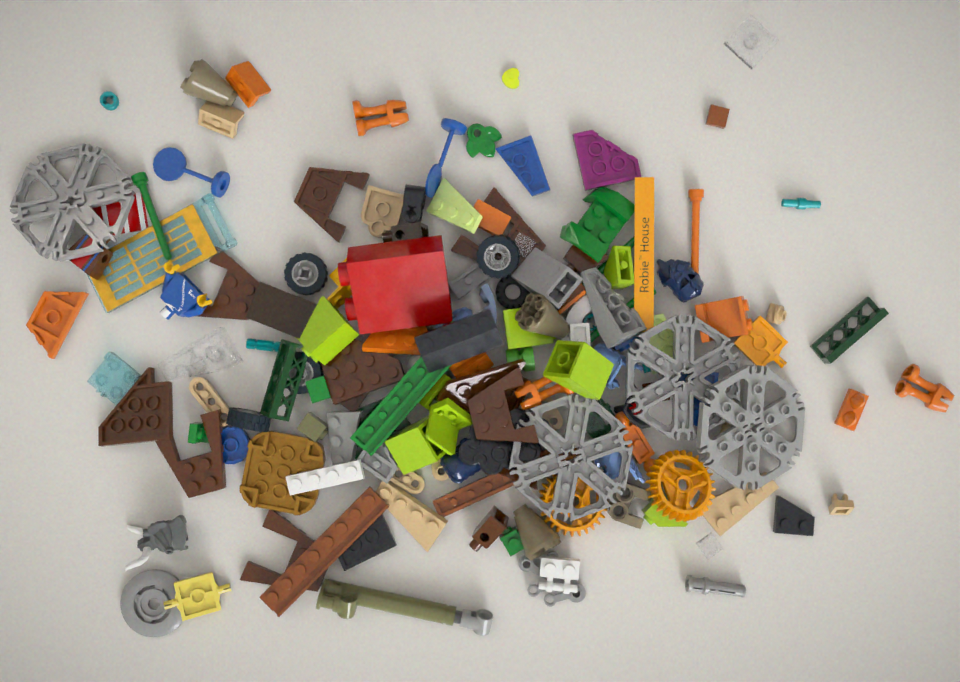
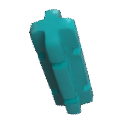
(262, 345)

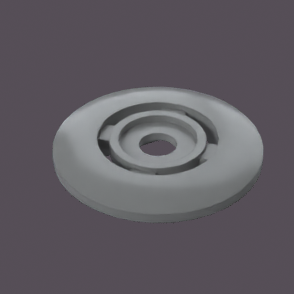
(136, 606)

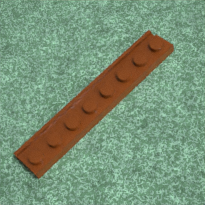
(324, 552)

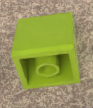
(326, 333)
(521, 338)
(578, 368)
(412, 448)

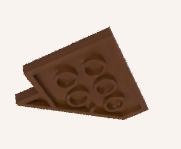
(359, 372)
(467, 386)
(141, 415)

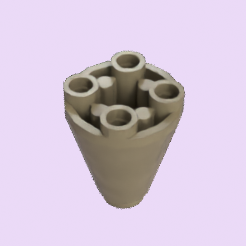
(208, 85)
(541, 317)
(534, 533)

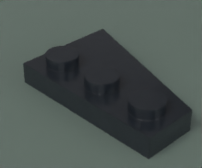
(370, 543)

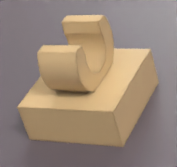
(840, 507)

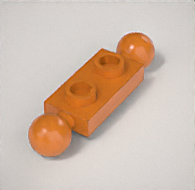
(641, 448)

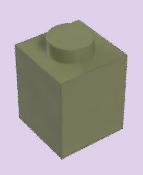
(313, 427)

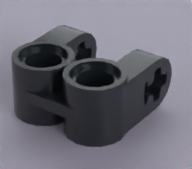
(413, 200)

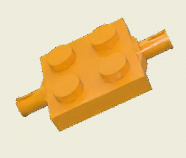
(762, 344)

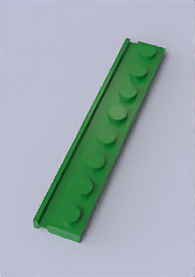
(396, 406)

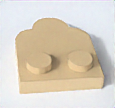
(381, 210)

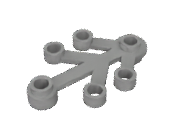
(557, 597)

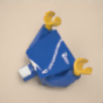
(181, 294)

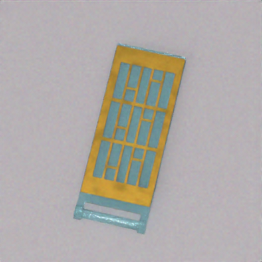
(139, 261)

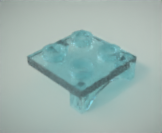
(113, 378)

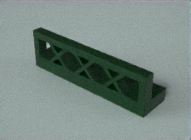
(855, 333)
(280, 380)

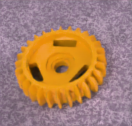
(696, 479)
(583, 493)

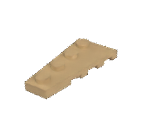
(735, 504)
(415, 516)

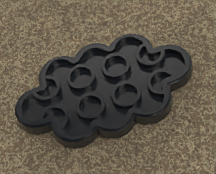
(496, 455)

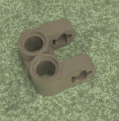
(624, 516)

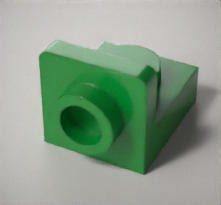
(197, 433)
(511, 540)

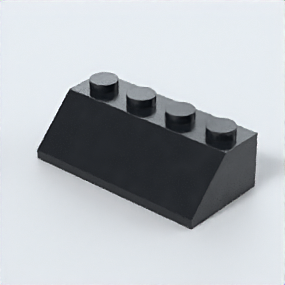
(458, 340)

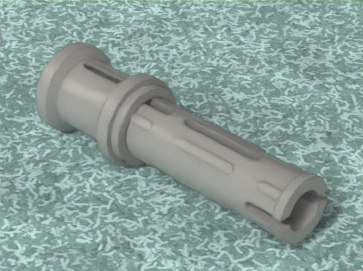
(706, 585)

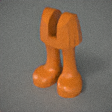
(388, 108)
(533, 387)
(930, 400)

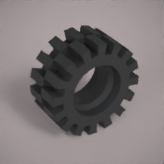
(504, 300)

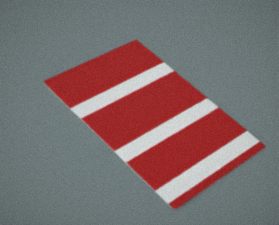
(136, 219)

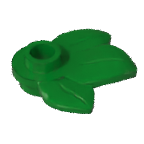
(484, 142)

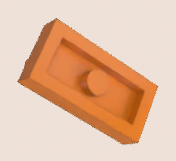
(851, 409)

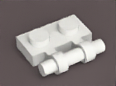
(560, 568)

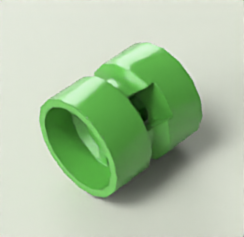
(525, 353)

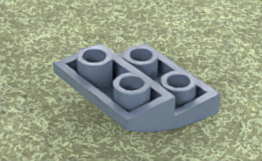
(487, 296)

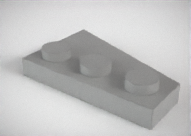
(341, 427)

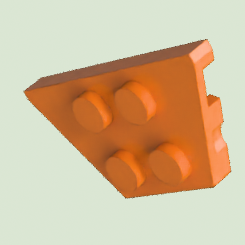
(54, 318)
(394, 341)

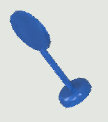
(171, 164)
(435, 173)

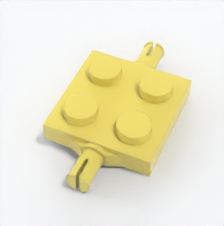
(197, 596)

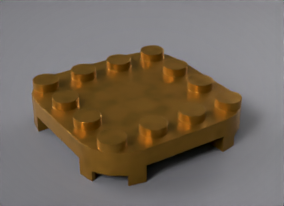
(269, 461)

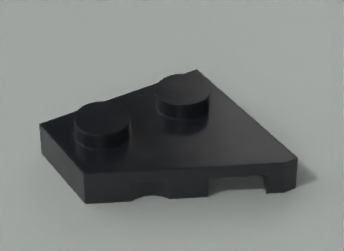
(792, 519)

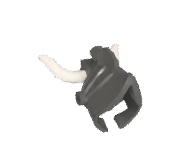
(164, 535)

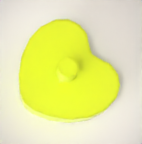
(510, 78)

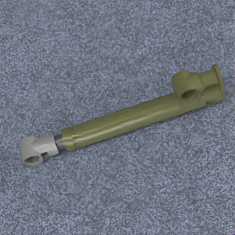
(346, 597)

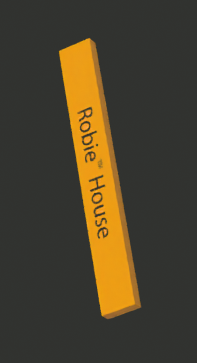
(644, 250)

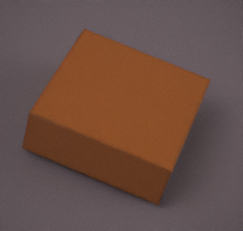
(717, 116)

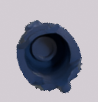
(680, 279)
(455, 469)

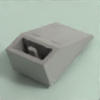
(547, 276)

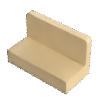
(220, 118)

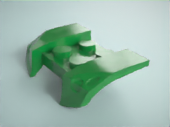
(599, 222)

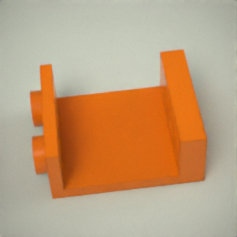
(725, 316)

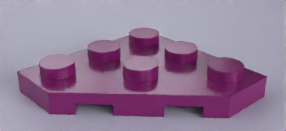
(602, 161)

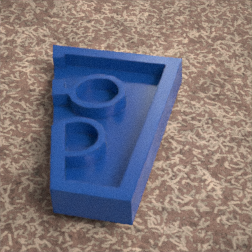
(526, 164)

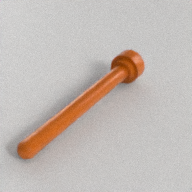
(695, 197)

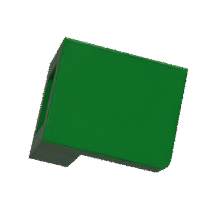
(318, 389)

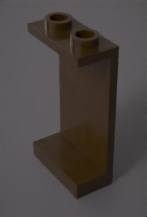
(280, 310)

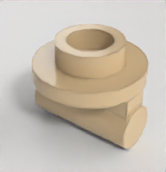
(776, 314)

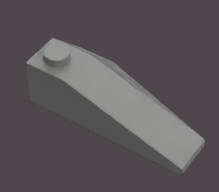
(612, 316)

